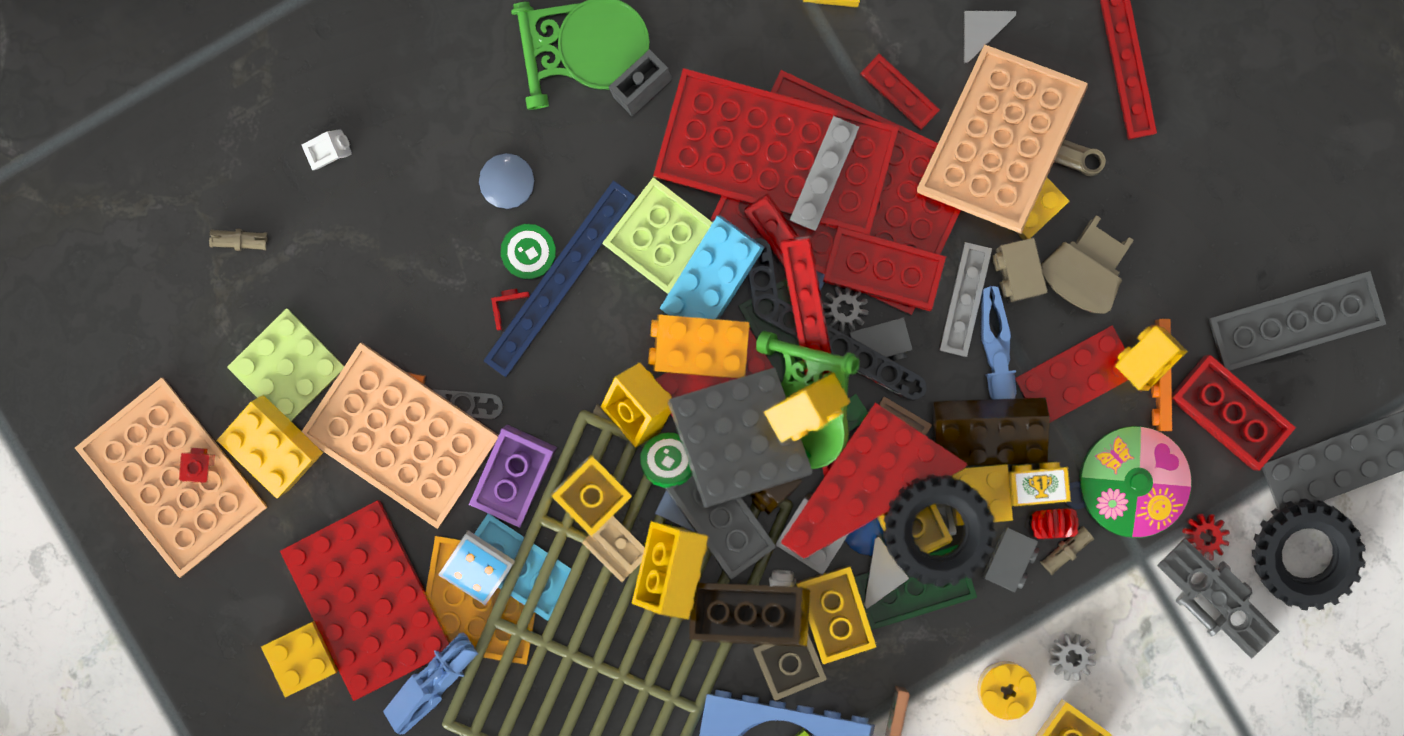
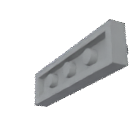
(824, 173)
(965, 299)

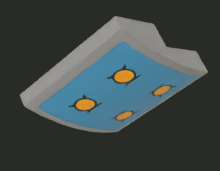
(476, 567)

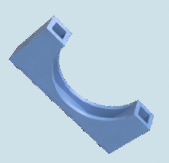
(736, 716)

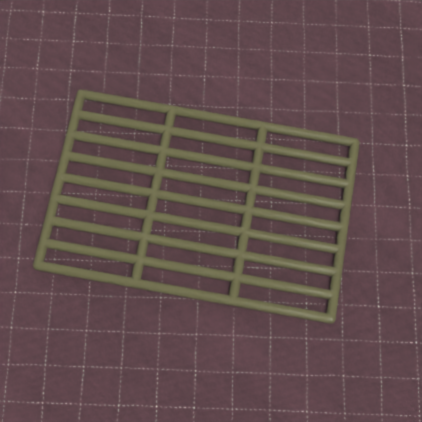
(570, 654)

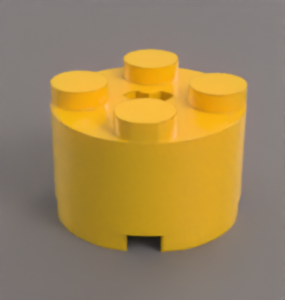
(1013, 705)

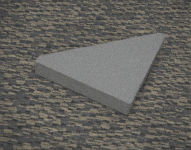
(981, 28)
(883, 574)

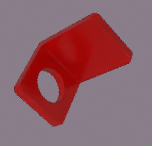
(507, 295)

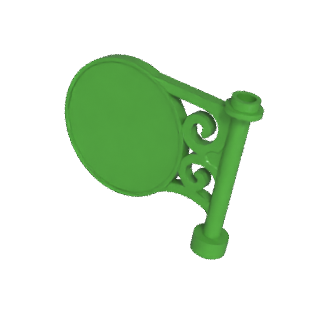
(593, 43)
(830, 440)

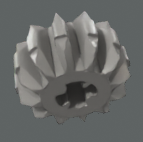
(848, 300)
(1066, 665)

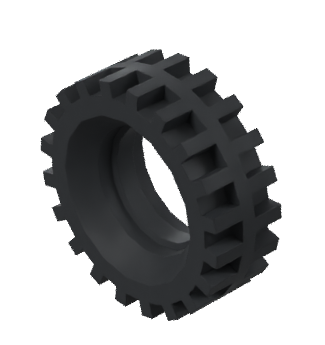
(966, 556)
(1325, 586)

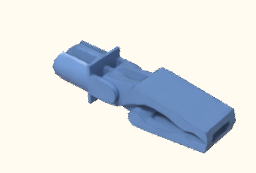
(1001, 380)
(425, 689)

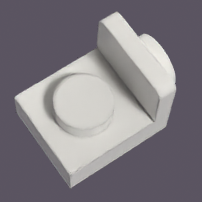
(326, 148)

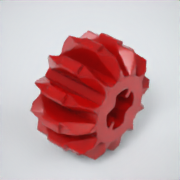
(1055, 523)
(1213, 531)

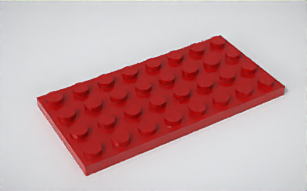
(762, 142)

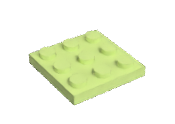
(658, 235)
(287, 365)

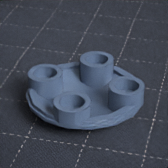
(506, 181)

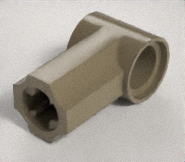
(1074, 157)

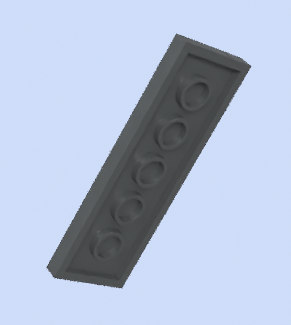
(1297, 321)
(1338, 463)

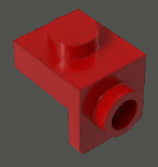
(195, 465)

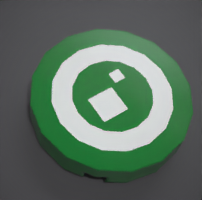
(528, 251)
(665, 461)

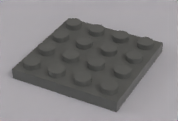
(732, 440)

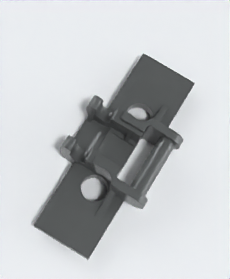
(1223, 592)

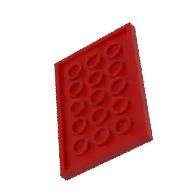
(366, 600)

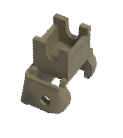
(1086, 269)

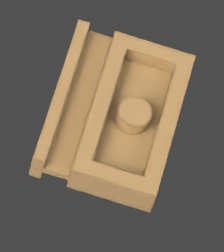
(616, 548)

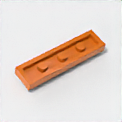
(1163, 392)

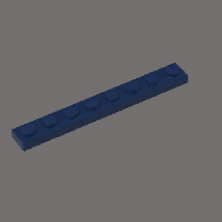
(559, 279)

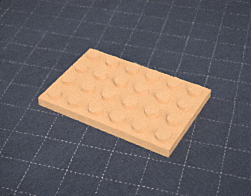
(1002, 138)
(399, 435)
(140, 465)

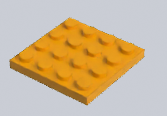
(466, 615)

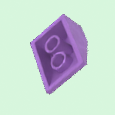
(512, 475)

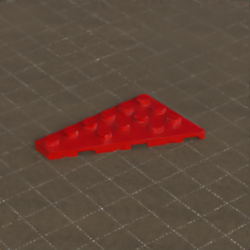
(865, 478)

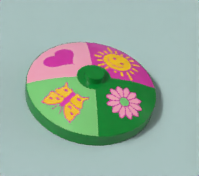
(1135, 481)

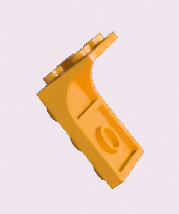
(699, 346)

